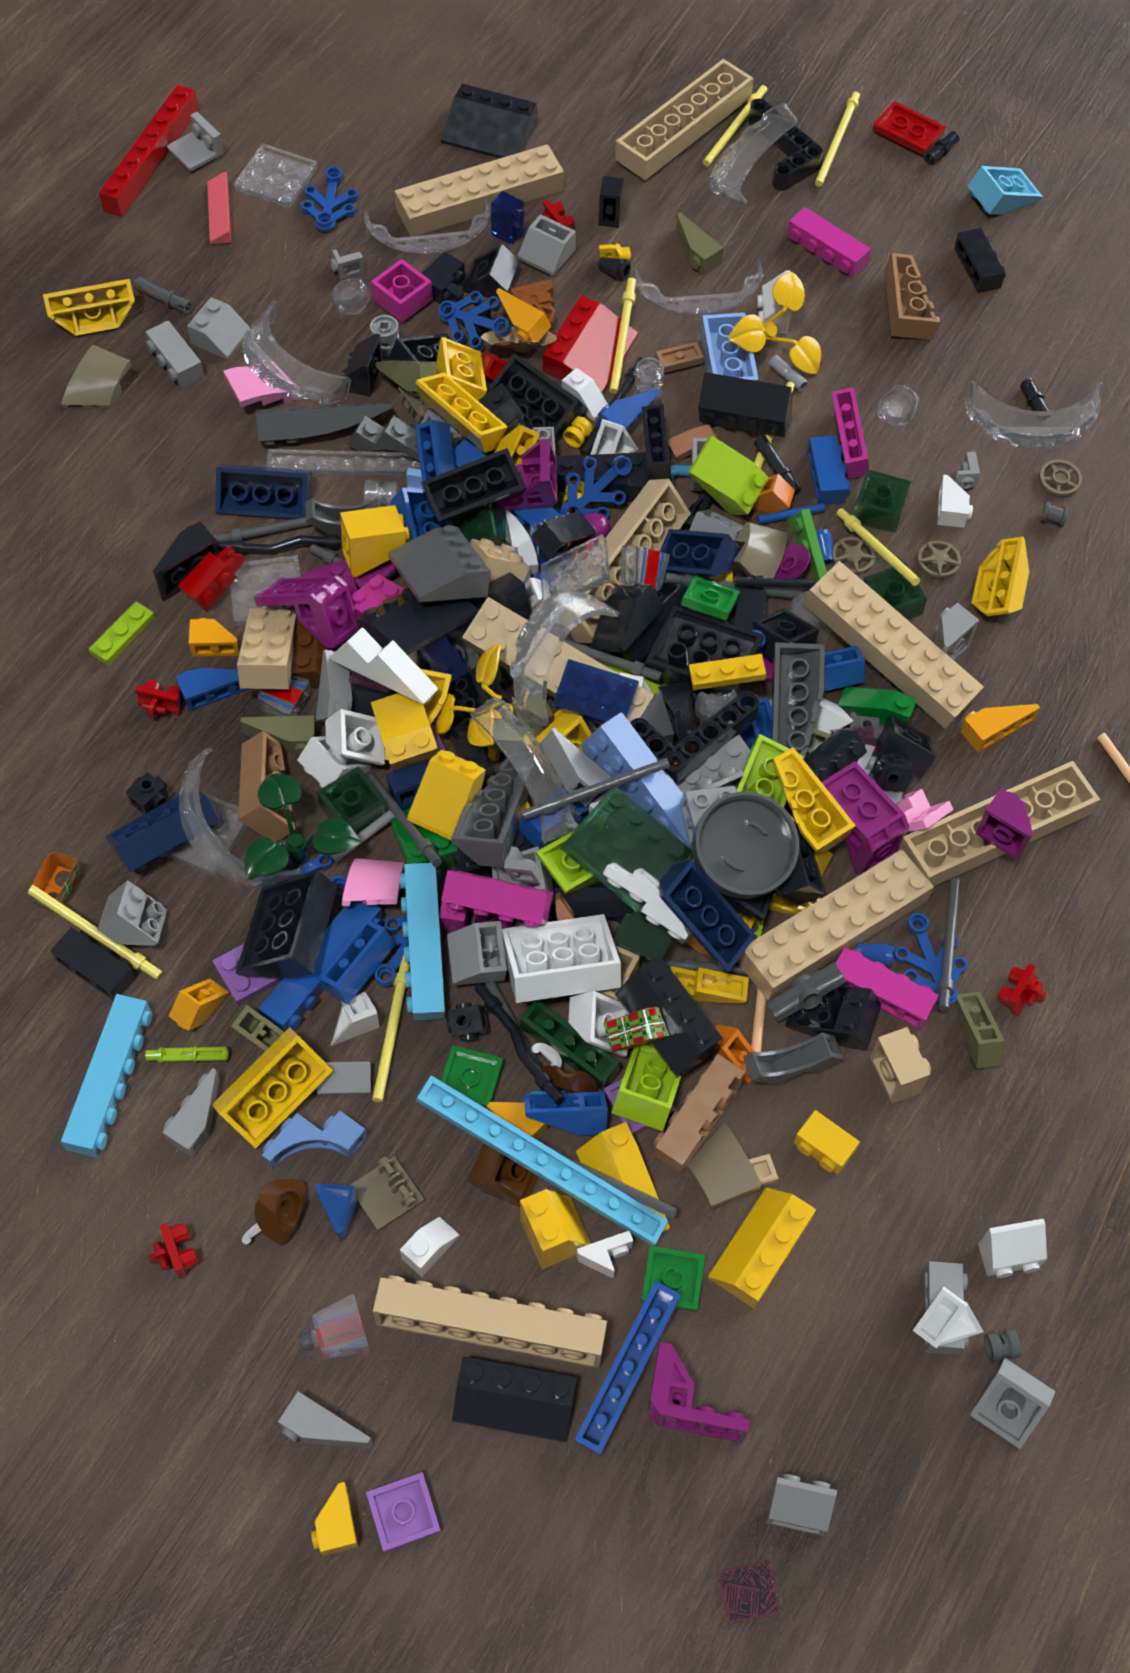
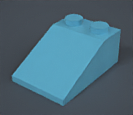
(1002, 189)

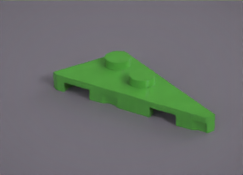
(805, 534)

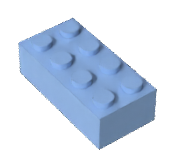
(722, 355)

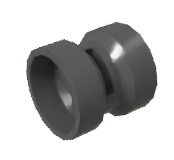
(1002, 1345)

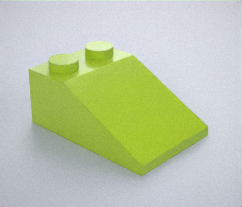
(728, 476)
(760, 771)
(563, 868)
(646, 1089)

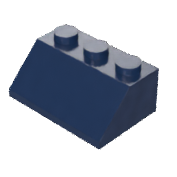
(699, 552)

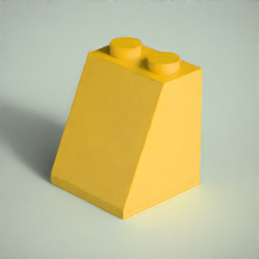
(370, 535)
(445, 792)
(552, 1227)

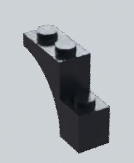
(469, 752)

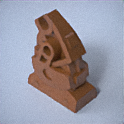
(539, 296)

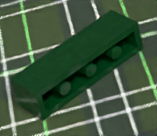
(554, 1031)

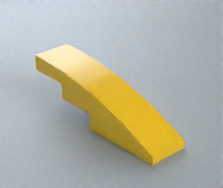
(713, 985)

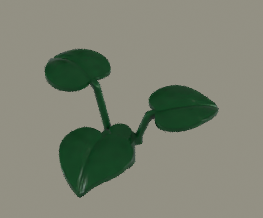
(267, 858)

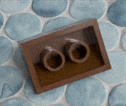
(308, 655)

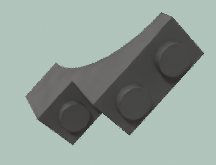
(394, 436)
(327, 516)
(785, 1064)

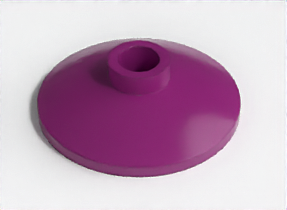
(793, 562)

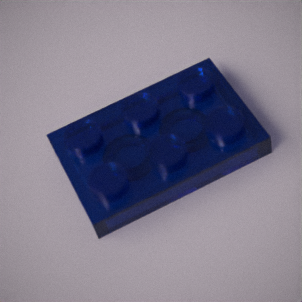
(594, 692)

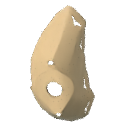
(513, 341)

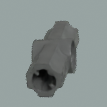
(806, 991)

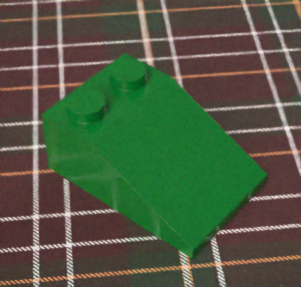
(443, 846)

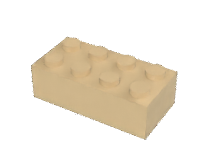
(267, 649)

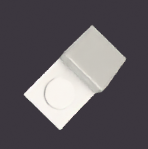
(597, 1254)

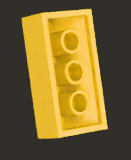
(462, 411)
(272, 1088)
(762, 1245)

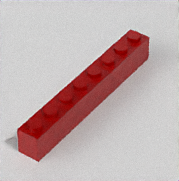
(148, 151)

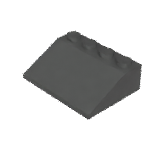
(441, 566)

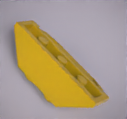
(91, 307)
(1002, 579)

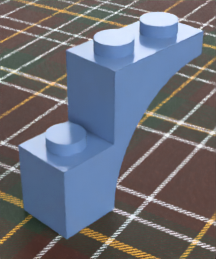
(298, 1134)

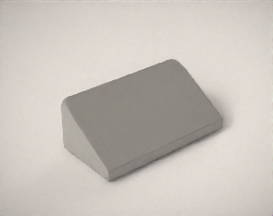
(347, 1079)

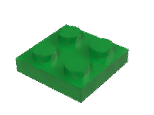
(710, 598)
(472, 1074)
(677, 1271)

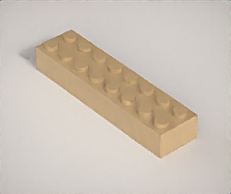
(683, 119)
(462, 193)
(644, 525)
(500, 625)
(892, 644)
(954, 848)
(835, 922)
(490, 1321)

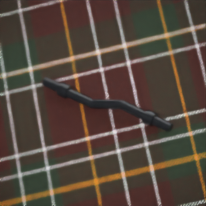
(241, 547)
(542, 1079)

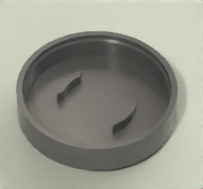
(745, 844)

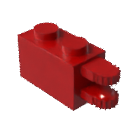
(211, 577)

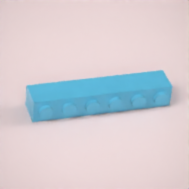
(424, 942)
(107, 1076)

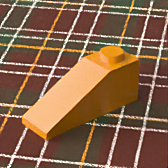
(528, 321)
(995, 723)

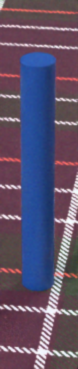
(782, 515)

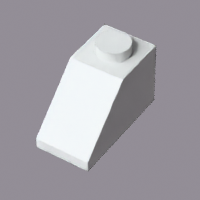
(586, 391)
(953, 504)
(428, 1245)

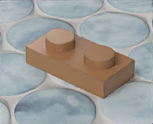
(680, 356)

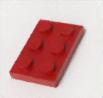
(908, 128)

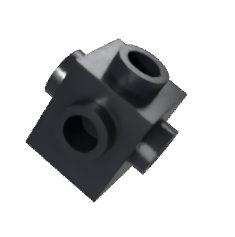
(892, 772)
(147, 793)
(475, 1024)

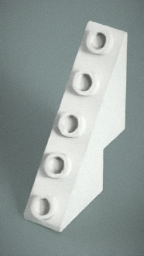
(385, 665)

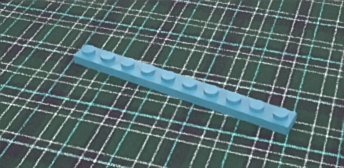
(542, 1160)

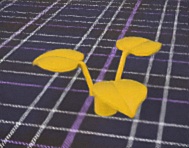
(752, 334)
(485, 674)

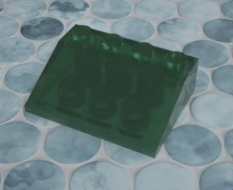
(627, 836)

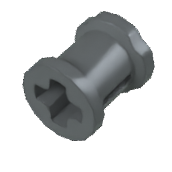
(1054, 513)

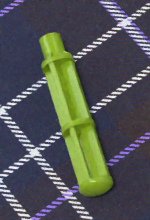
(188, 1054)

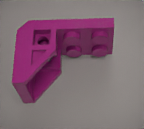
(539, 477)
(330, 602)
(877, 818)
(674, 1383)

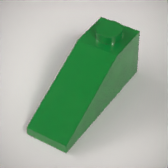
(878, 703)

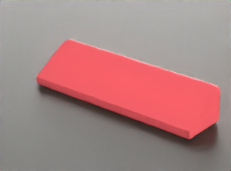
(219, 209)

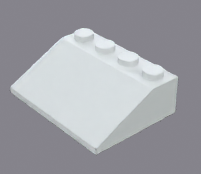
(561, 958)

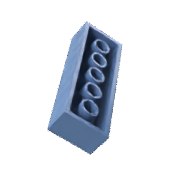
(619, 750)

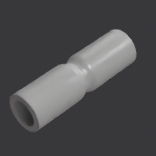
(788, 373)

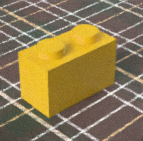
(826, 1143)

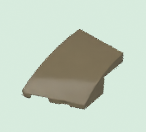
(96, 380)
(760, 550)
(722, 1169)

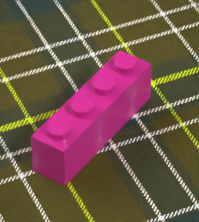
(828, 242)
(850, 432)
(497, 897)
(895, 991)

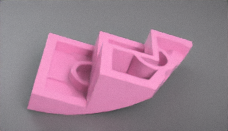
(251, 389)
(919, 812)
(373, 882)

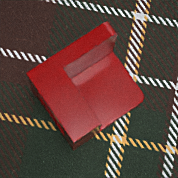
(492, 365)

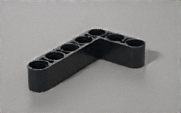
(802, 152)
(697, 740)

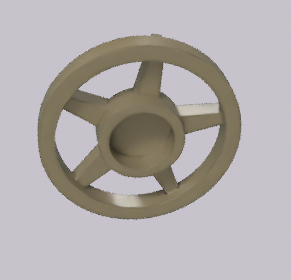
(1060, 478)
(854, 555)
(939, 559)

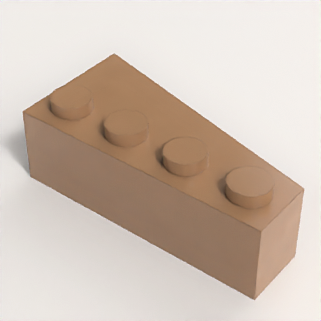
(908, 305)
(259, 759)
(699, 1113)

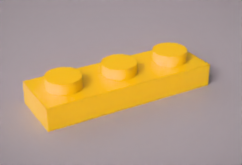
(727, 672)

